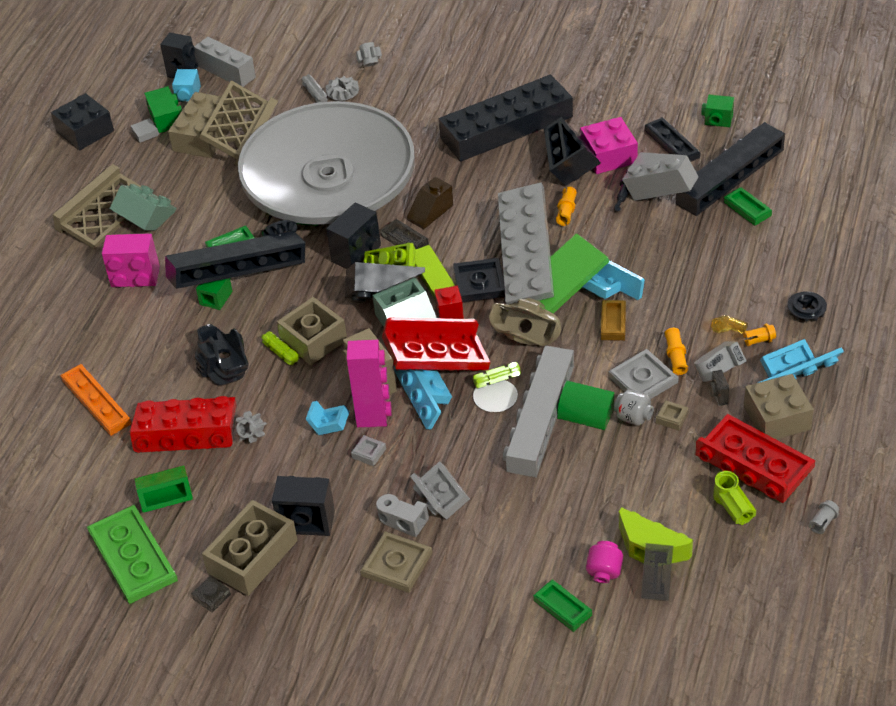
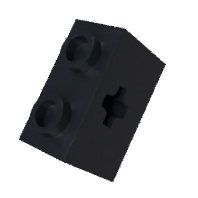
(178, 53)

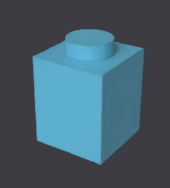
(186, 83)

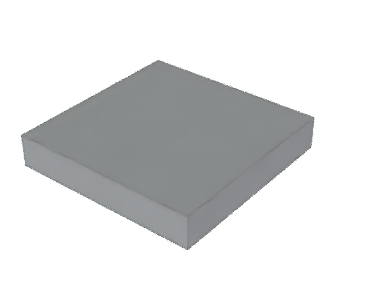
(643, 374)

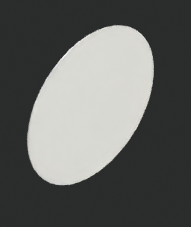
(496, 396)

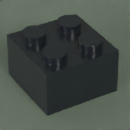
(82, 121)
(353, 235)
(306, 503)

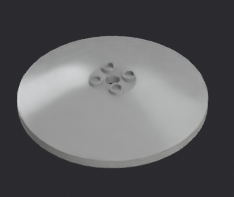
(292, 152)

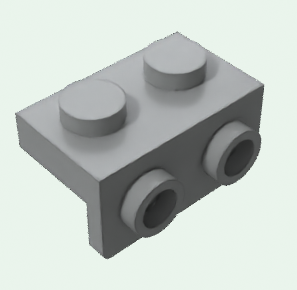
(441, 491)

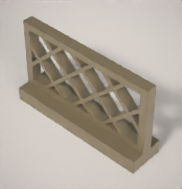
(262, 116)
(90, 198)

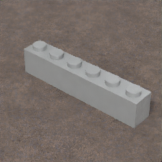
(539, 412)

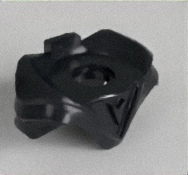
(209, 364)

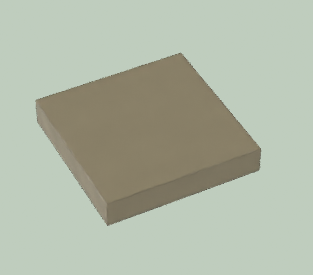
(396, 561)

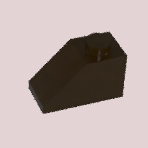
(431, 203)

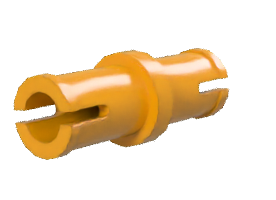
(566, 206)
(676, 351)

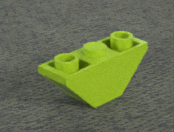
(395, 255)
(638, 531)

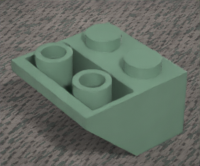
(142, 206)
(404, 301)

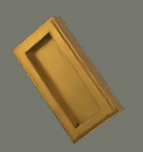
(613, 320)

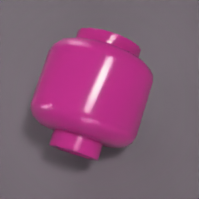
(604, 561)

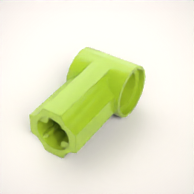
(733, 498)

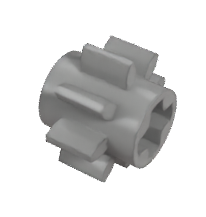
(368, 54)
(244, 428)

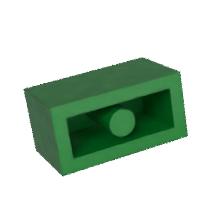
(163, 108)

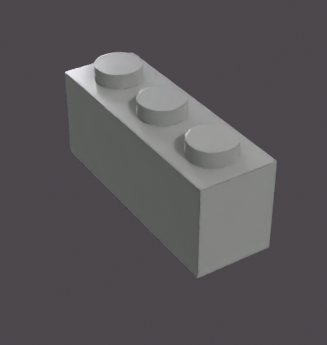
(224, 61)

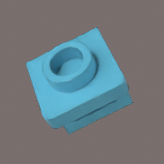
(327, 420)

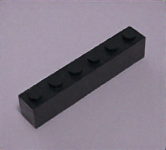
(732, 168)
(234, 259)

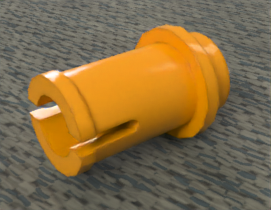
(761, 334)

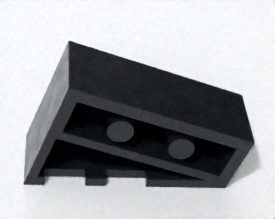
(567, 152)

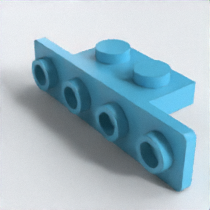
(613, 279)
(796, 360)
(424, 391)

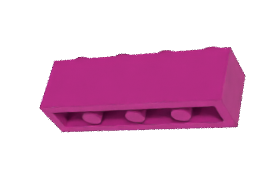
(367, 383)

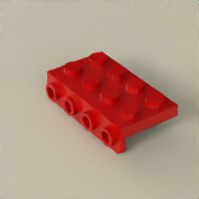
(434, 344)
(183, 424)
(755, 458)

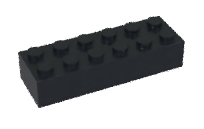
(505, 117)

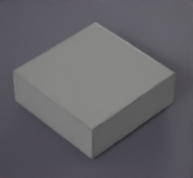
(144, 130)
(368, 450)

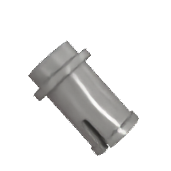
(827, 511)

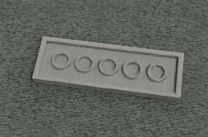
(525, 244)

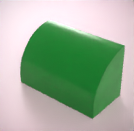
(586, 405)
(163, 489)

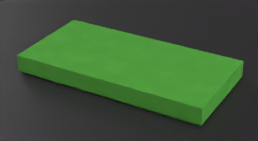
(571, 269)
(132, 554)

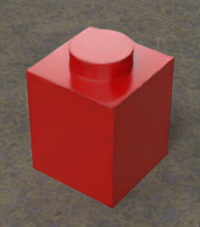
(449, 303)

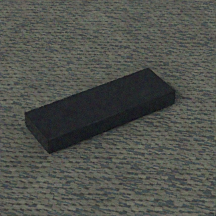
(671, 139)

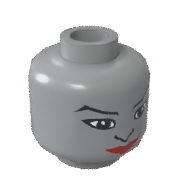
(633, 407)

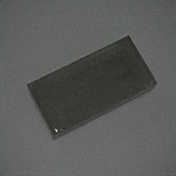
(400, 233)
(657, 571)

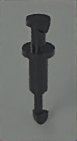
(621, 195)

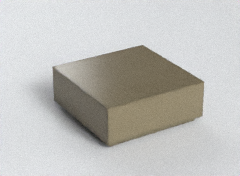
(672, 415)

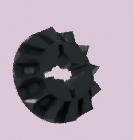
(280, 227)
(805, 299)

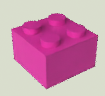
(611, 144)
(131, 260)

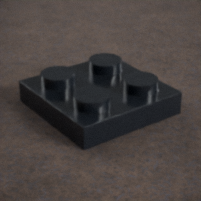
(479, 279)

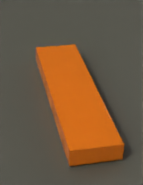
(96, 399)

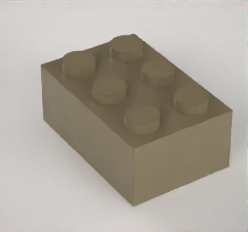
(191, 122)
(250, 547)

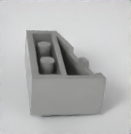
(659, 175)

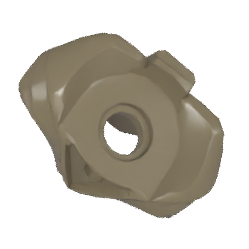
(507, 318)

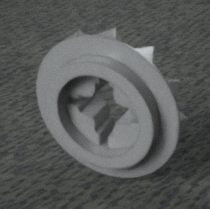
(336, 92)

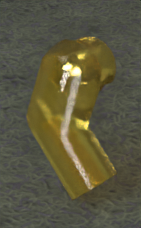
(727, 323)

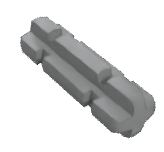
(314, 89)

